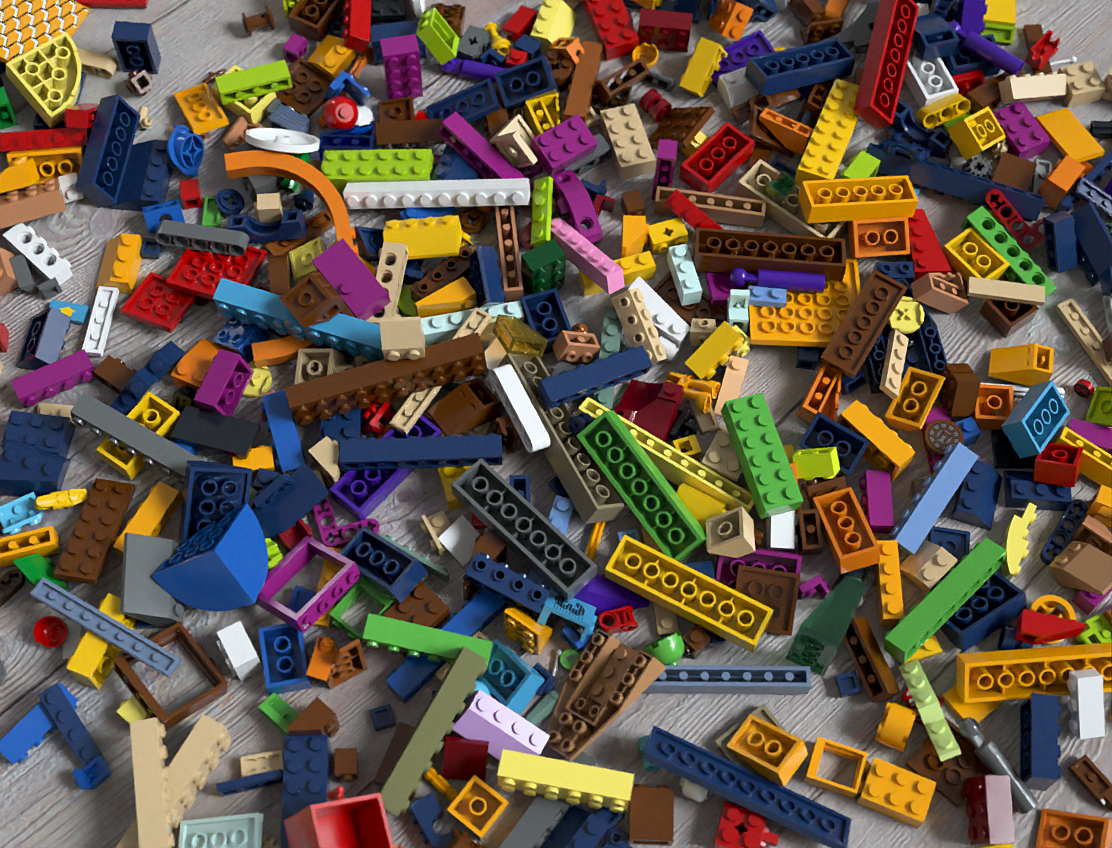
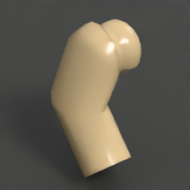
(144, 122)

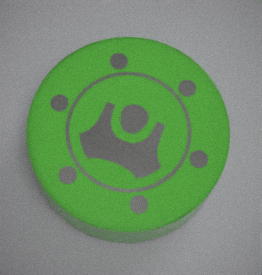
(568, 659)

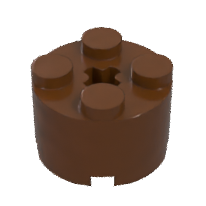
(561, 69)

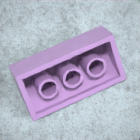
(493, 722)

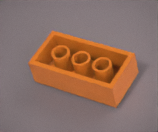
(846, 530)

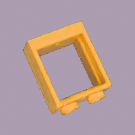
(1101, 506)
(841, 750)

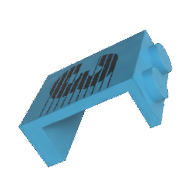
(573, 610)

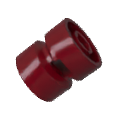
(655, 105)

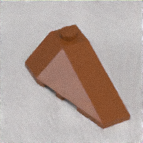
(347, 664)

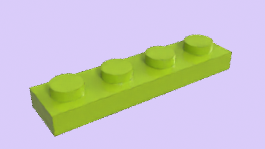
(542, 211)

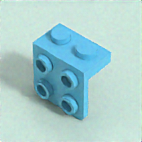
(18, 513)

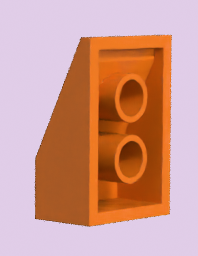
(195, 364)
(1073, 830)

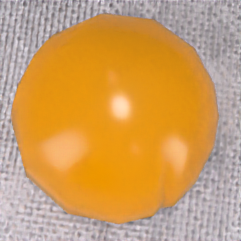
(648, 53)

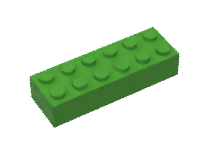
(761, 455)

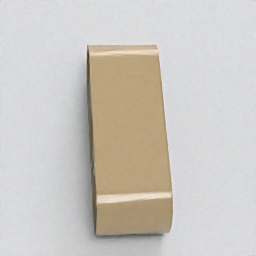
(97, 63)

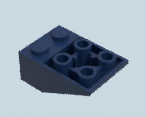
(934, 37)

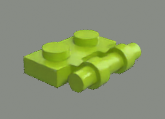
(1097, 628)

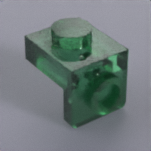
(780, 187)

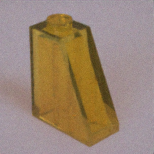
(518, 337)

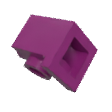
(295, 48)

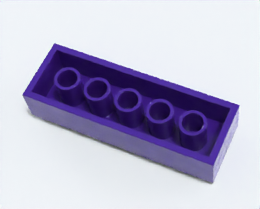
(365, 490)

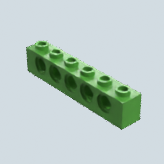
(1008, 245)

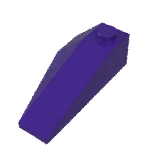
(609, 595)

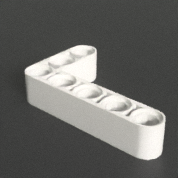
(508, 389)

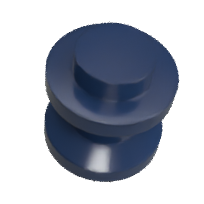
(579, 423)

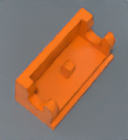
(567, 47)

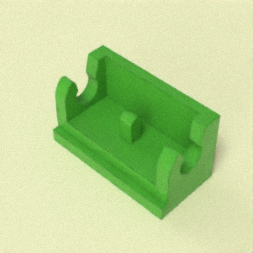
(278, 712)

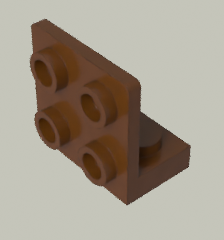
(821, 30)

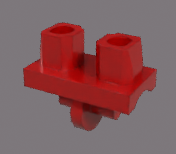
(373, 424)

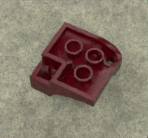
(651, 406)

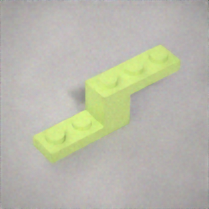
(929, 710)

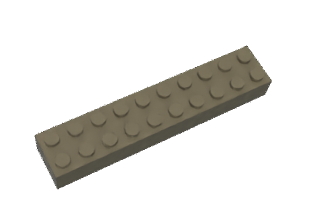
(577, 470)

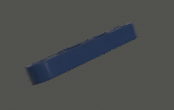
(1065, 532)

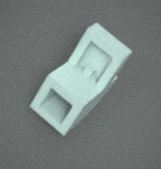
(738, 308)

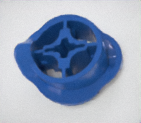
(185, 150)

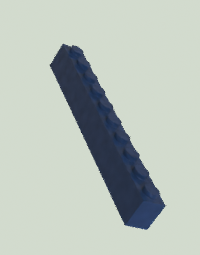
(956, 182)

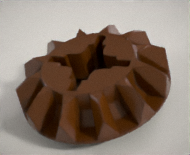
(474, 215)

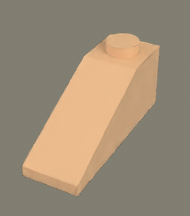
(731, 382)

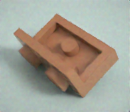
(237, 133)

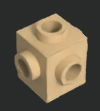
(701, 330)

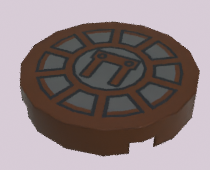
(940, 435)

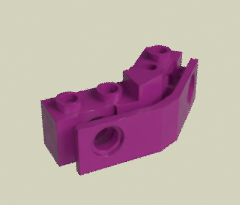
(575, 202)

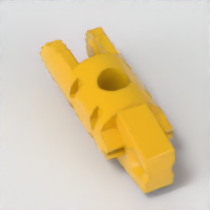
(61, 499)

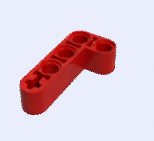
(1008, 220)

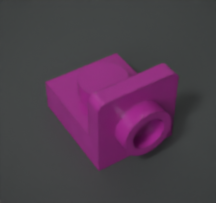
(813, 586)

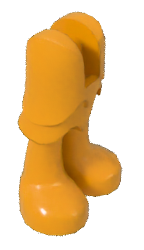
(703, 399)

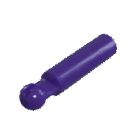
(988, 50)
(471, 69)
(780, 279)

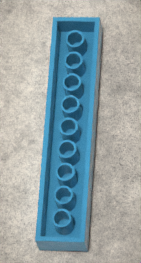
(268, 311)

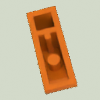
(789, 132)

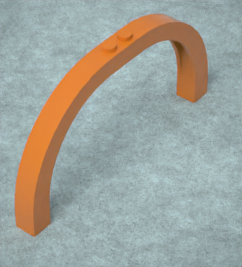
(287, 166)

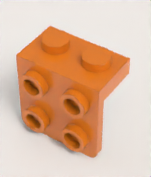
(730, 18)

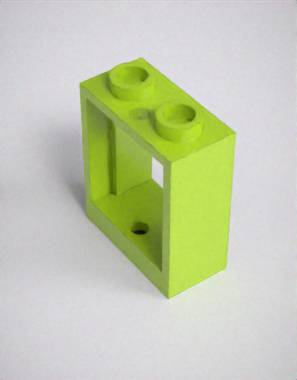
(437, 35)

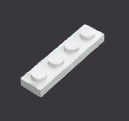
(100, 321)

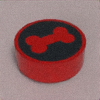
(1084, 388)

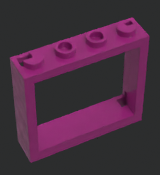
(323, 600)

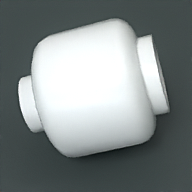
(694, 791)

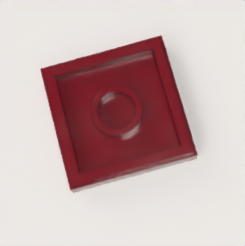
(465, 758)

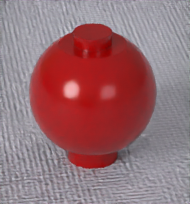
(340, 113)

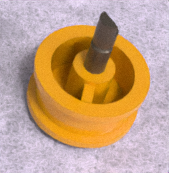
(1054, 605)

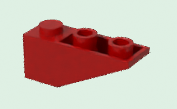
(1043, 628)

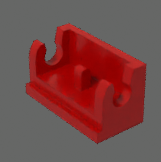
(520, 23)
(1042, 51)
(968, 81)

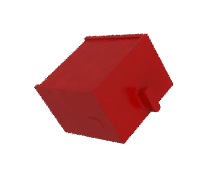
(341, 823)

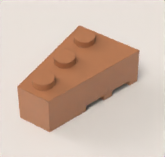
(941, 291)

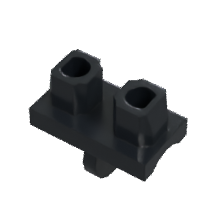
(684, 425)

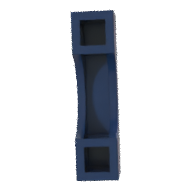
(935, 140)
(290, 226)

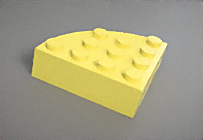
(48, 77)

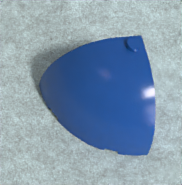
(219, 564)

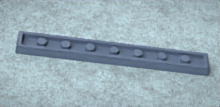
(106, 627)

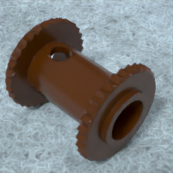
(258, 21)

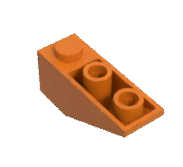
(322, 658)

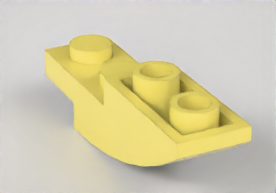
(1015, 541)

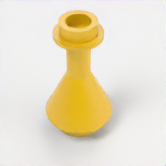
(498, 43)

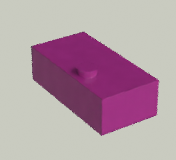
(351, 280)

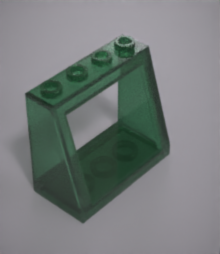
(826, 626)

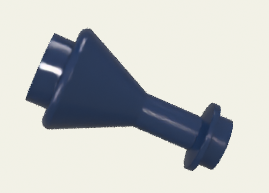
(304, 200)

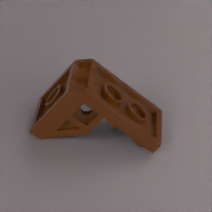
(314, 301)

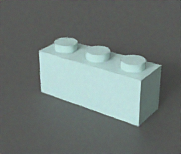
(684, 274)

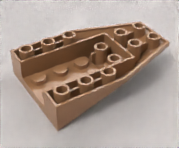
(598, 691)

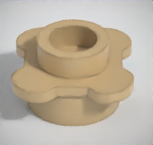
(999, 148)

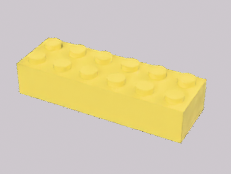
(565, 781)

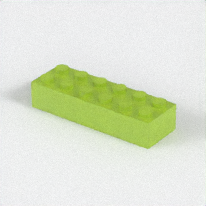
(377, 166)

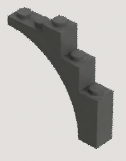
(858, 33)

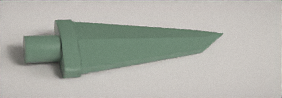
(543, 708)

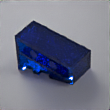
(354, 138)

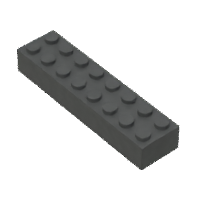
(524, 530)

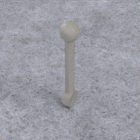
(558, 652)

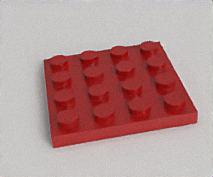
(201, 271)

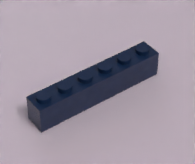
(593, 377)

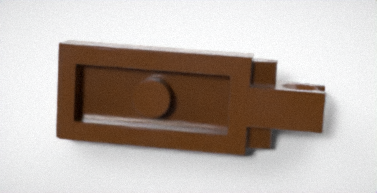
(1093, 780)

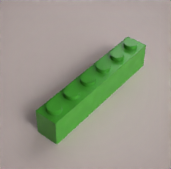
(420, 639)

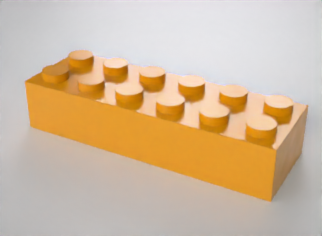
(857, 199)

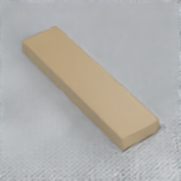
(1006, 291)

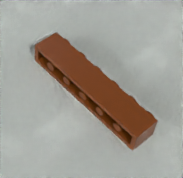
(583, 81)

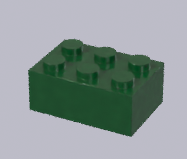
(543, 268)

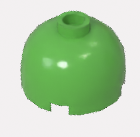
(667, 649)

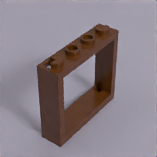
(196, 652)

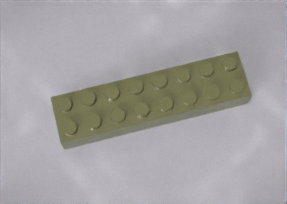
(430, 730)

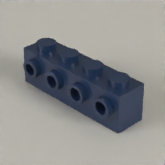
(506, 584)

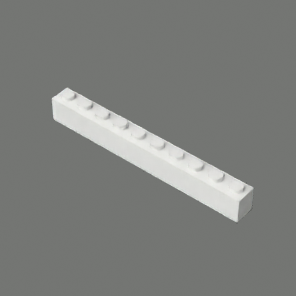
(437, 193)

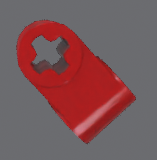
(621, 619)

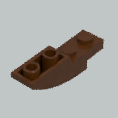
(773, 101)

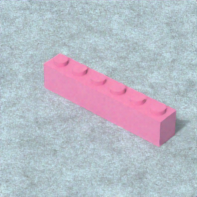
(587, 257)

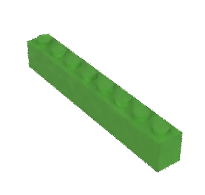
(944, 600)

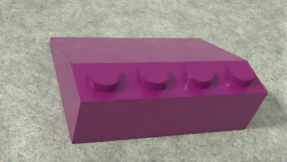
(763, 558)

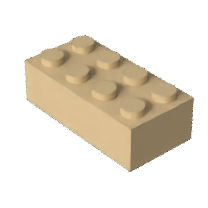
(628, 140)

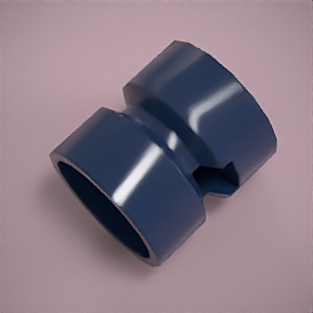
(1008, 642)

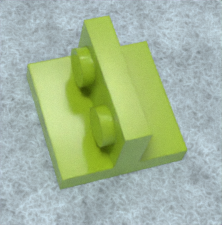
(1101, 407)

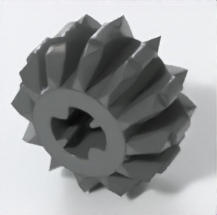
(978, 167)

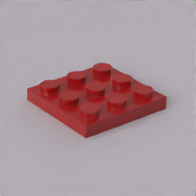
(158, 304)

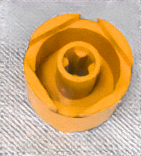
(895, 726)

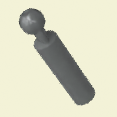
(997, 764)

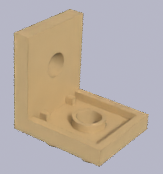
(515, 142)

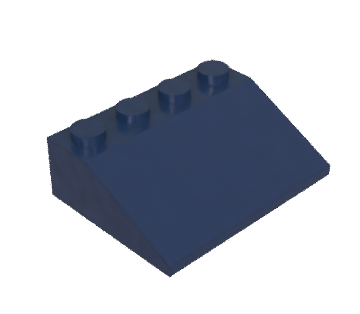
(145, 177)
(211, 493)
(985, 612)

